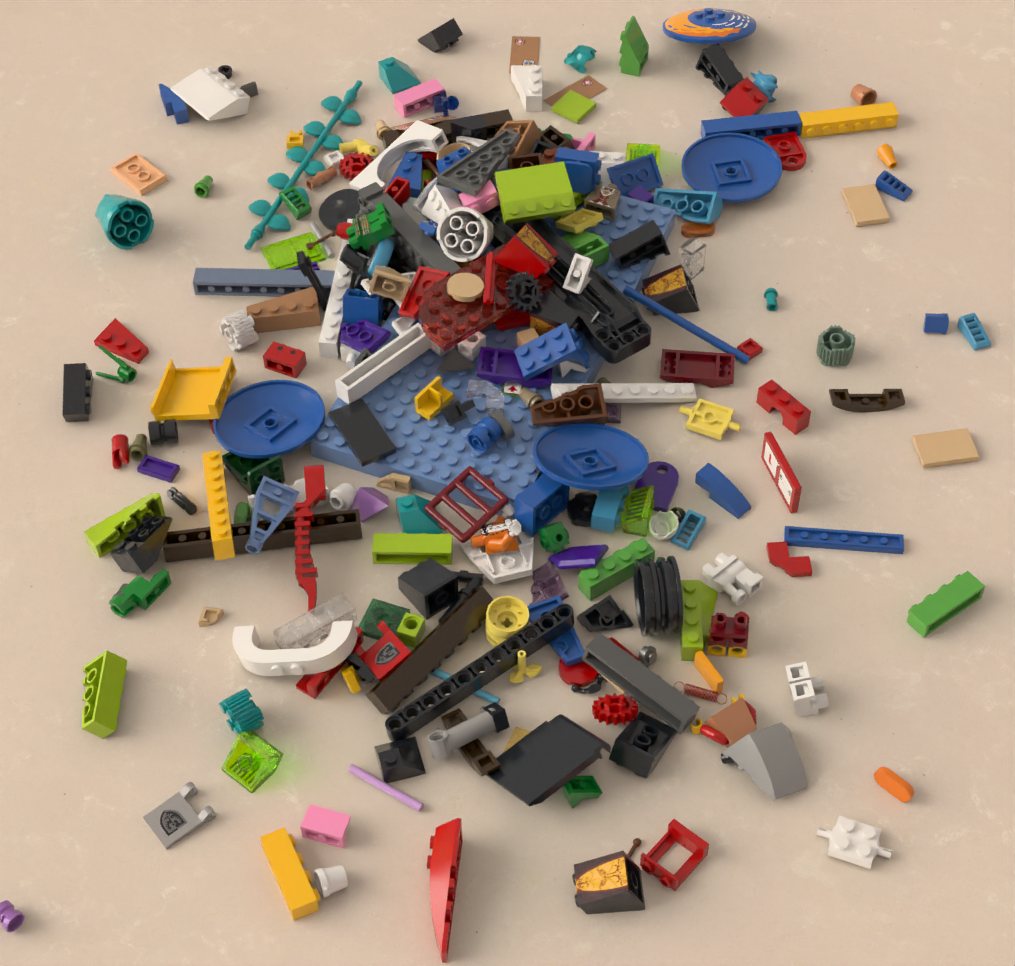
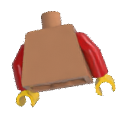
(728, 724)

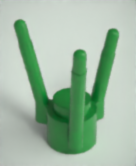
(125, 372)

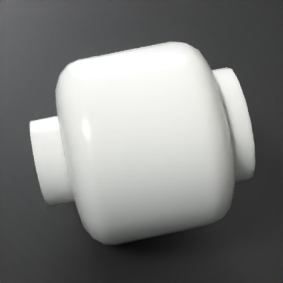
(342, 496)

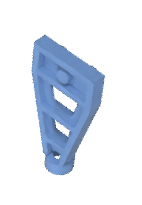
(275, 493)

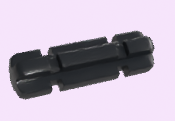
(181, 500)

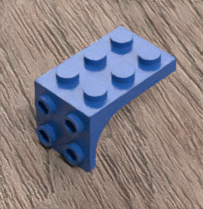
(549, 350)

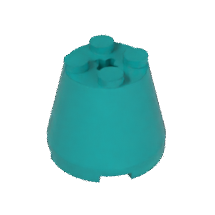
(124, 220)

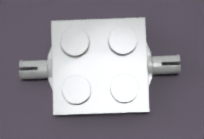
(854, 842)

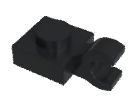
(456, 411)

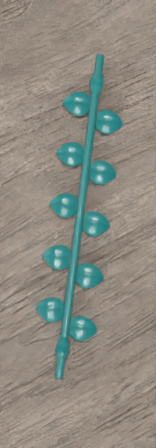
(299, 154)

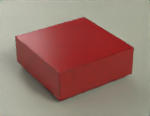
(750, 348)

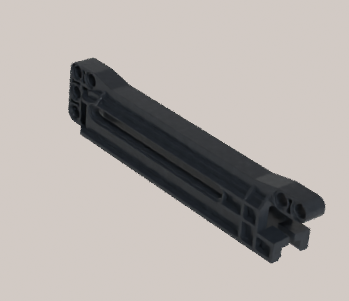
(603, 311)

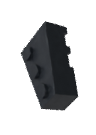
(719, 68)
(77, 392)

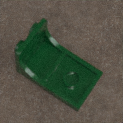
(250, 471)

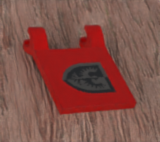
(385, 654)

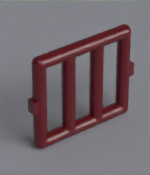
(475, 525)

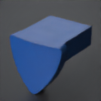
(936, 323)

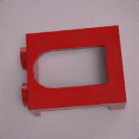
(687, 839)

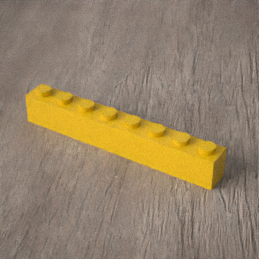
(218, 505)

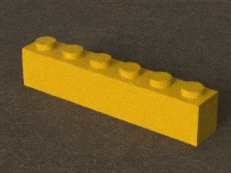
(848, 119)

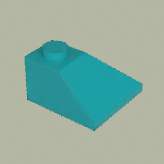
(397, 75)
(413, 516)

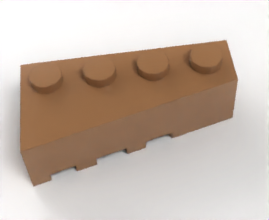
(286, 312)

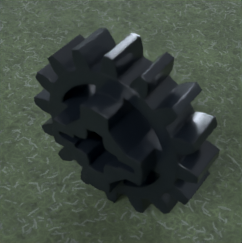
(522, 294)

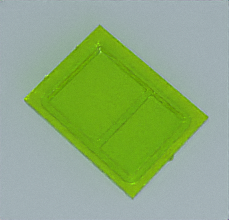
(283, 253)

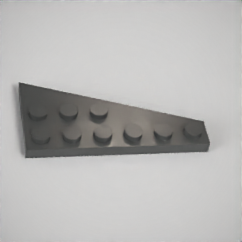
(476, 168)

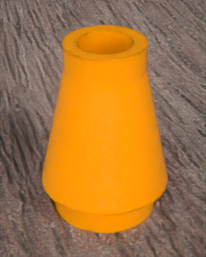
(887, 155)

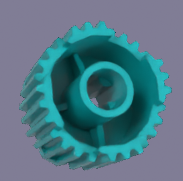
(242, 712)

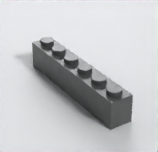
(640, 683)

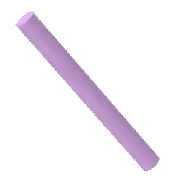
(386, 787)

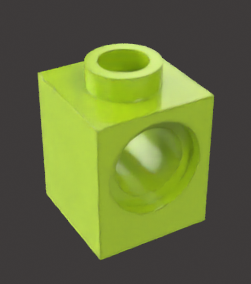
(411, 629)

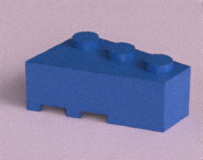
(411, 169)

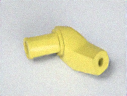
(359, 145)

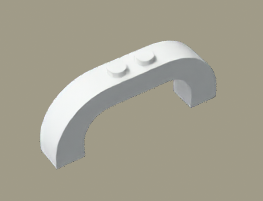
(294, 661)

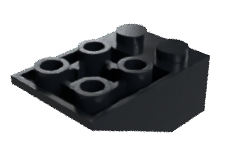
(142, 544)

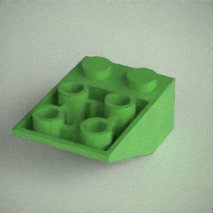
(633, 49)
(590, 246)

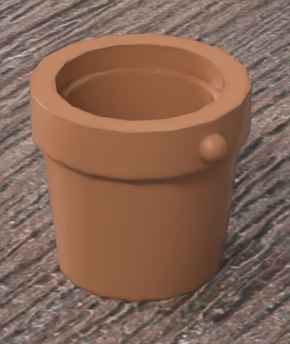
(863, 95)

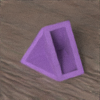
(369, 502)

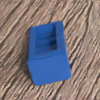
(887, 183)

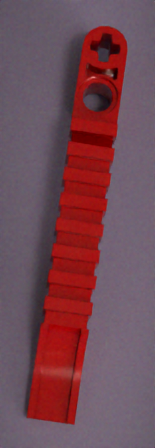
(305, 570)

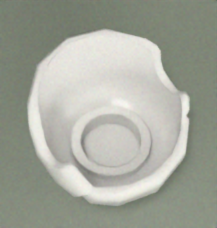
(664, 525)

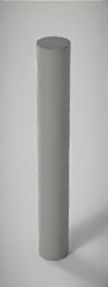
(325, 245)

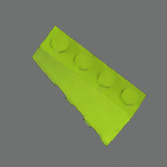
(116, 527)
(697, 611)
(103, 693)

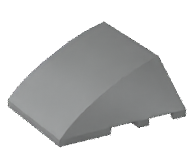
(771, 760)

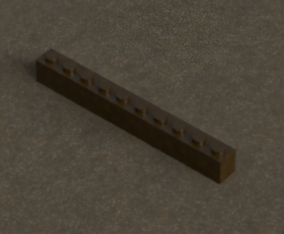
(325, 529)

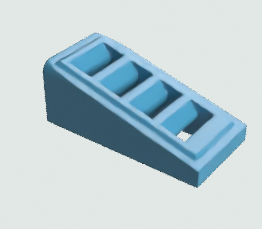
(970, 321)
(694, 517)

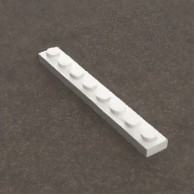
(636, 392)

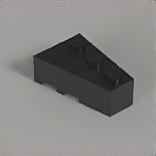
(639, 245)

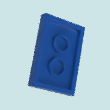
(635, 173)

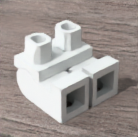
(803, 688)

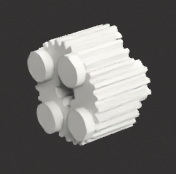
(238, 330)

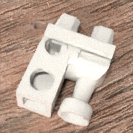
(730, 573)

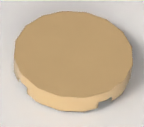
(465, 287)

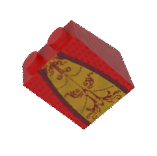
(527, 253)

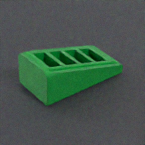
(298, 214)

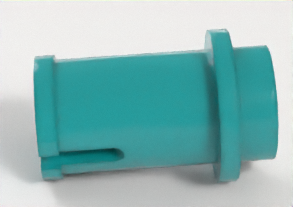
(771, 299)

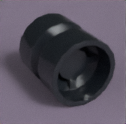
(163, 432)

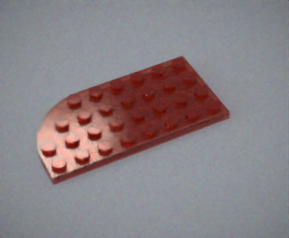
(453, 321)

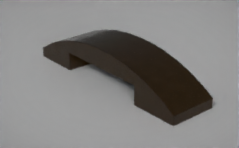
(867, 402)
(474, 752)

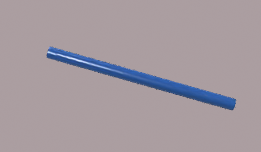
(687, 325)

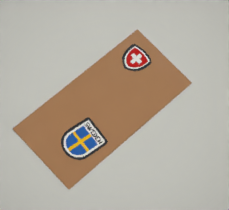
(524, 51)
(586, 87)
(427, 121)

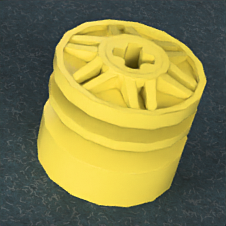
(505, 618)

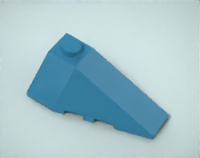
(691, 204)

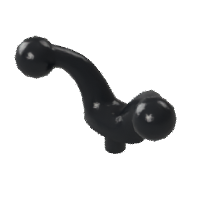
(592, 689)

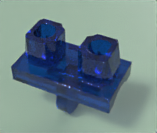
(443, 103)

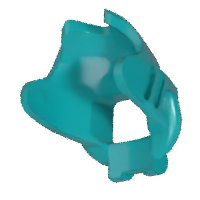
(579, 56)

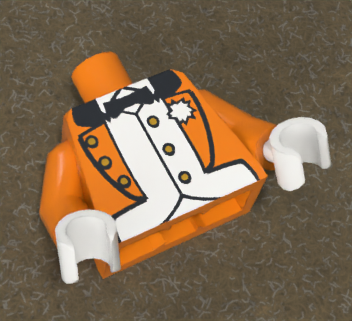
(499, 535)

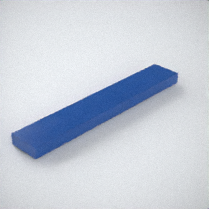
(844, 540)

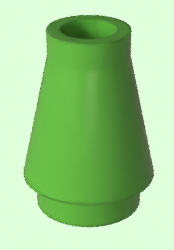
(203, 187)

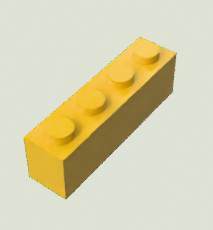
(289, 873)

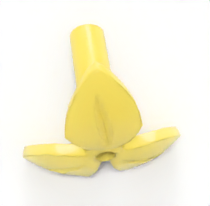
(530, 671)

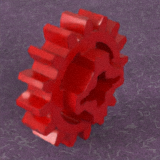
(356, 164)
(615, 709)

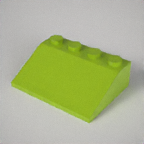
(534, 192)

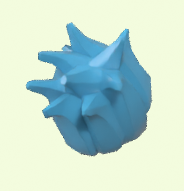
(765, 84)

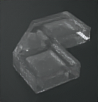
(484, 389)

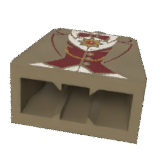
(604, 200)

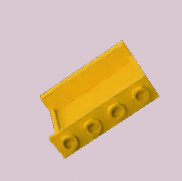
(193, 392)

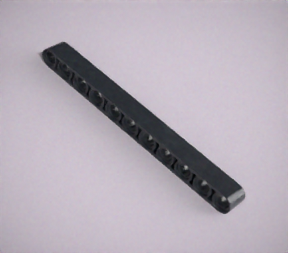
(476, 680)

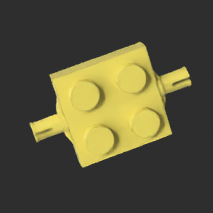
(709, 419)

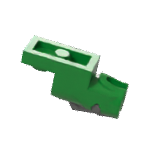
(139, 593)

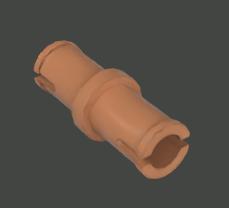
(321, 177)

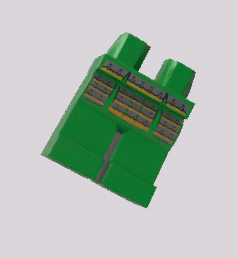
(371, 228)

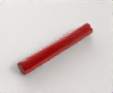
(490, 277)

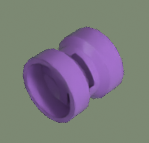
(9, 917)

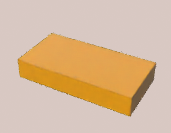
(708, 672)

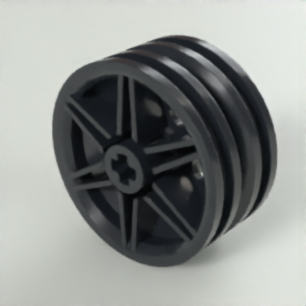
(658, 596)

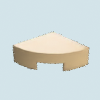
(210, 616)

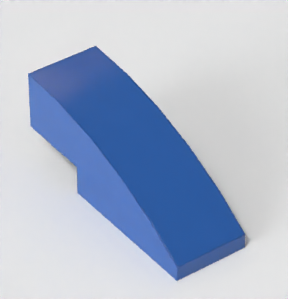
(173, 105)
(722, 490)

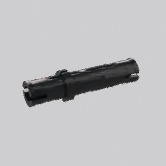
(474, 584)

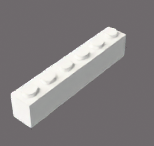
(382, 364)

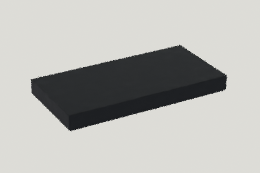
(362, 432)

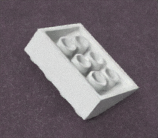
(212, 94)

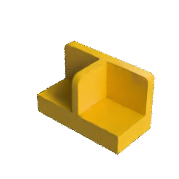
(432, 399)

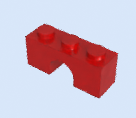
(794, 414)

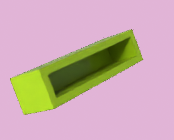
(412, 548)

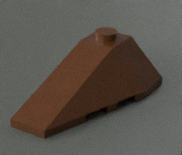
(576, 407)

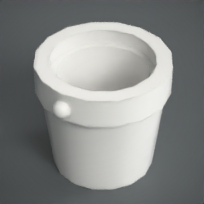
(330, 880)

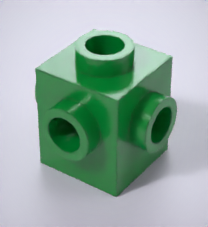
(554, 537)

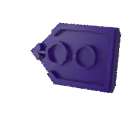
(363, 335)
(579, 556)

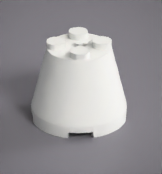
(464, 234)

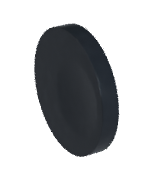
(339, 208)

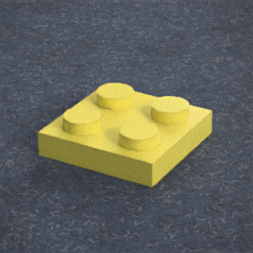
(579, 221)

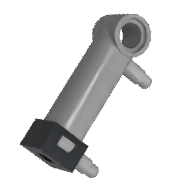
(444, 742)

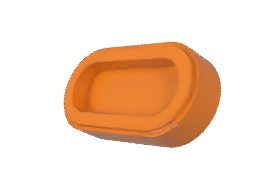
(894, 784)

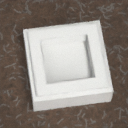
(333, 158)

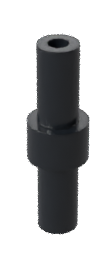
(465, 576)

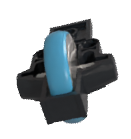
(364, 261)

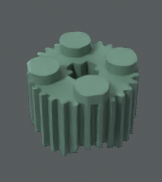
(835, 346)

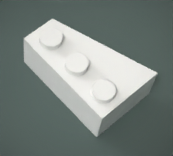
(528, 84)
(440, 202)

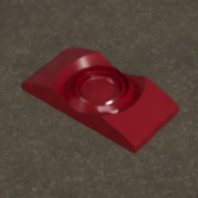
(697, 367)

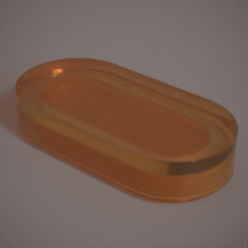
(697, 230)

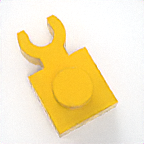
(295, 139)

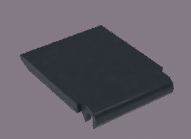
(547, 759)

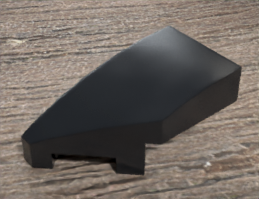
(363, 671)

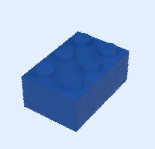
(540, 504)

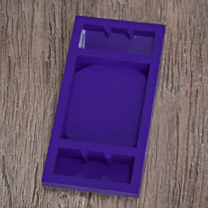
(502, 367)

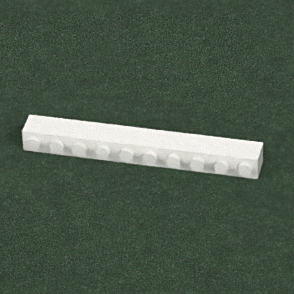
(330, 334)

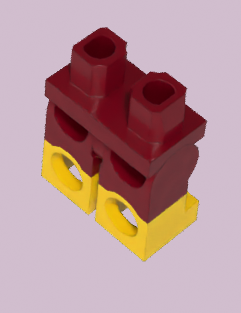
(730, 630)

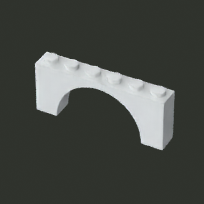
(415, 139)

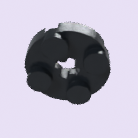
(576, 506)

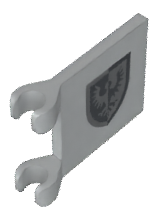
(176, 817)

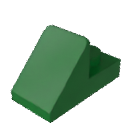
(580, 788)

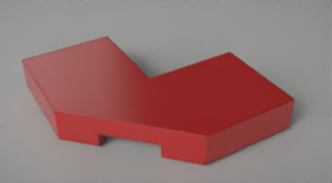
(794, 566)

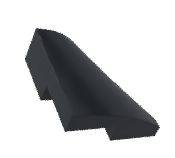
(604, 616)

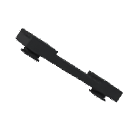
(305, 266)

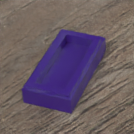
(158, 468)

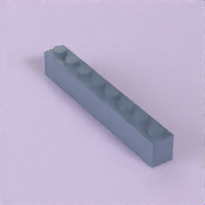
(255, 281)

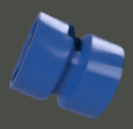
(484, 434)

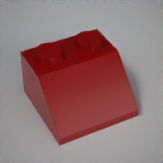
(744, 99)

